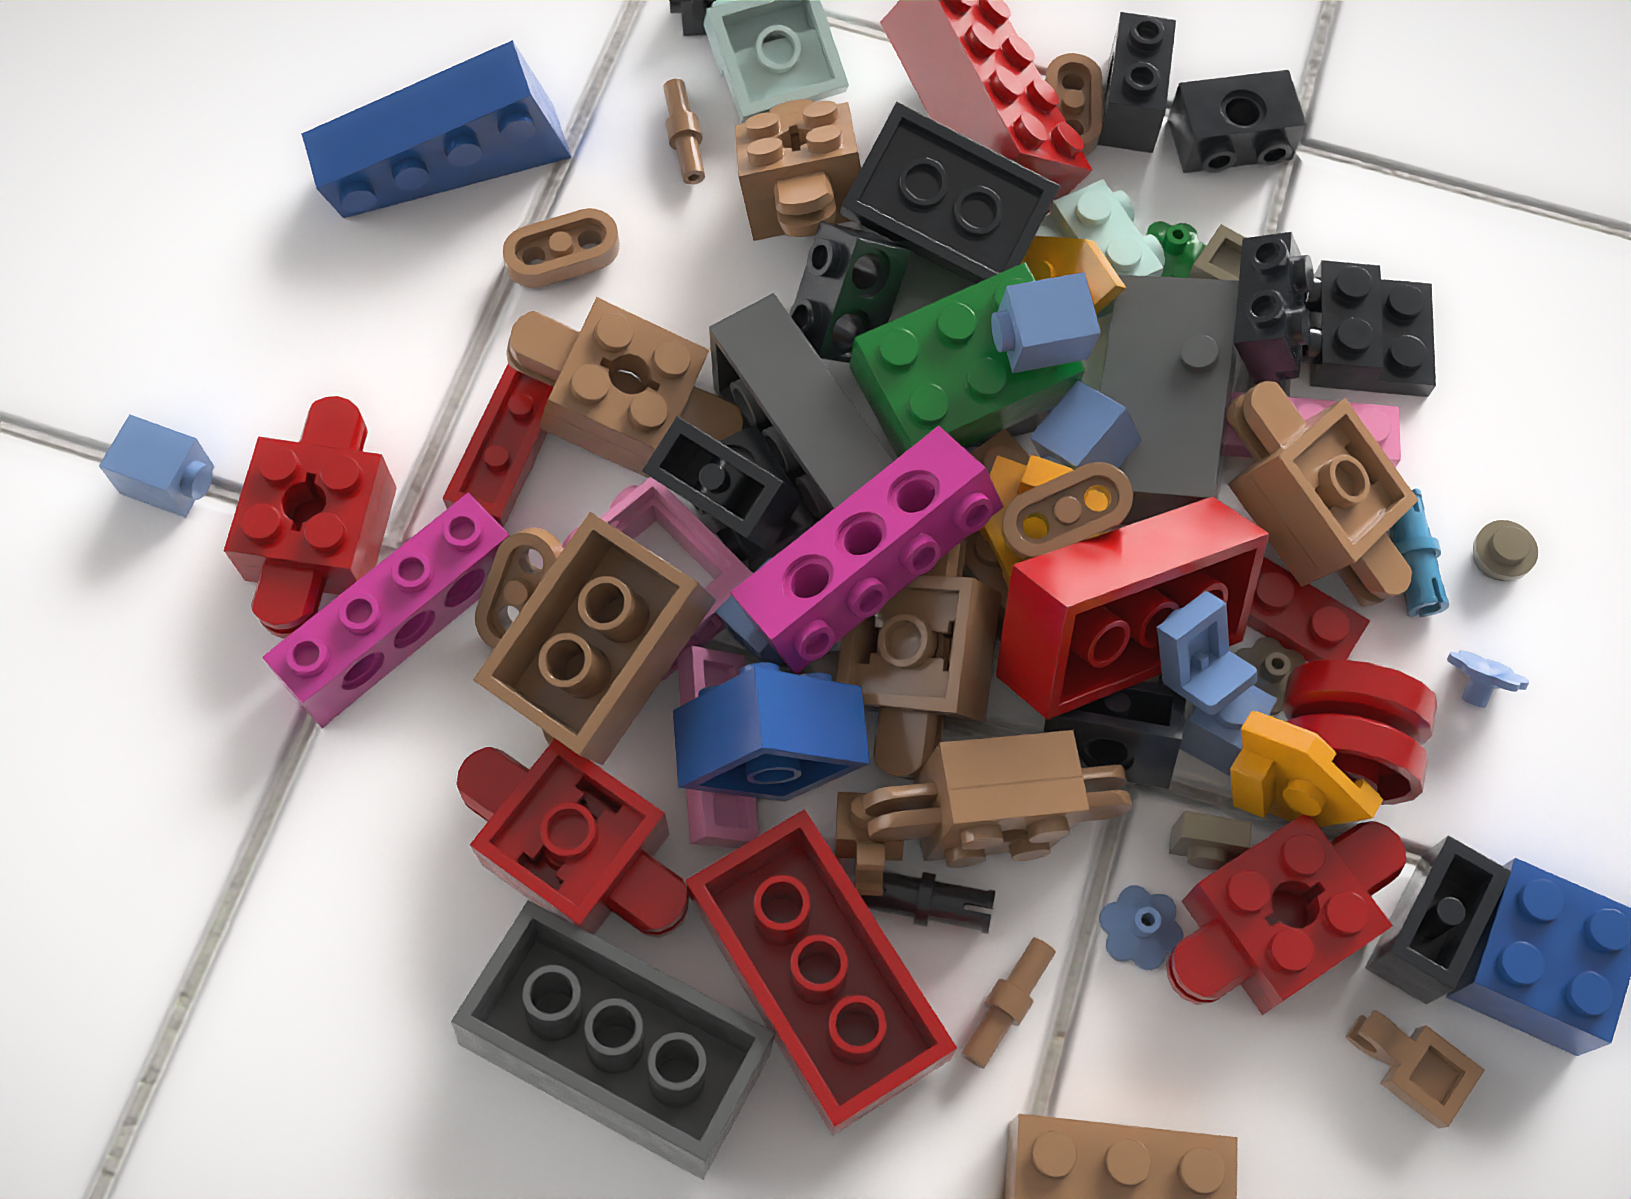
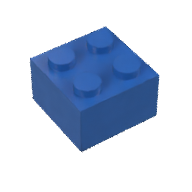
(770, 734)
(1551, 961)

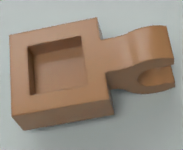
(854, 843)
(1423, 1068)

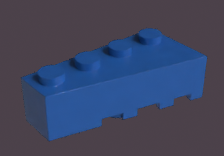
(437, 135)

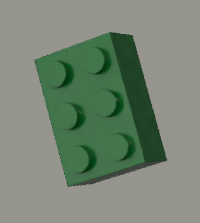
(947, 372)

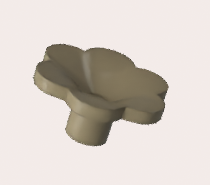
(1266, 655)

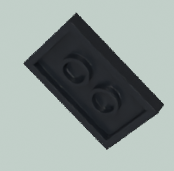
(948, 197)

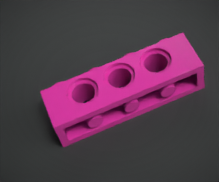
(868, 549)
(389, 611)

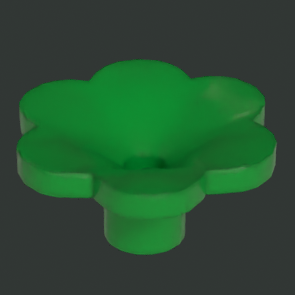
(1179, 247)

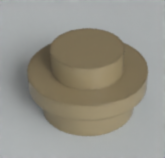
(1505, 550)

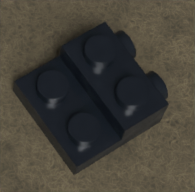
(1270, 308)
(1369, 331)

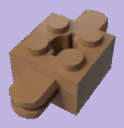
(796, 166)
(610, 408)
(1322, 492)
(896, 665)
(997, 799)

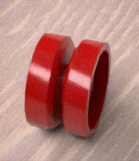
(1370, 720)

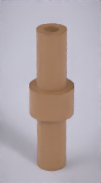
(684, 131)
(1008, 1003)

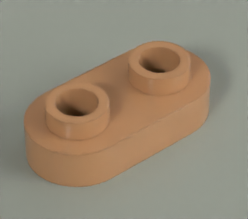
(1084, 102)
(560, 245)
(1064, 511)
(513, 580)

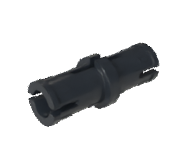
(932, 901)

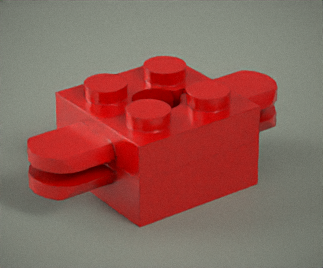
(338, 520)
(573, 839)
(1285, 912)

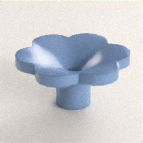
(1485, 677)
(1130, 938)

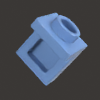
(1198, 656)

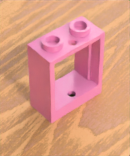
(650, 502)

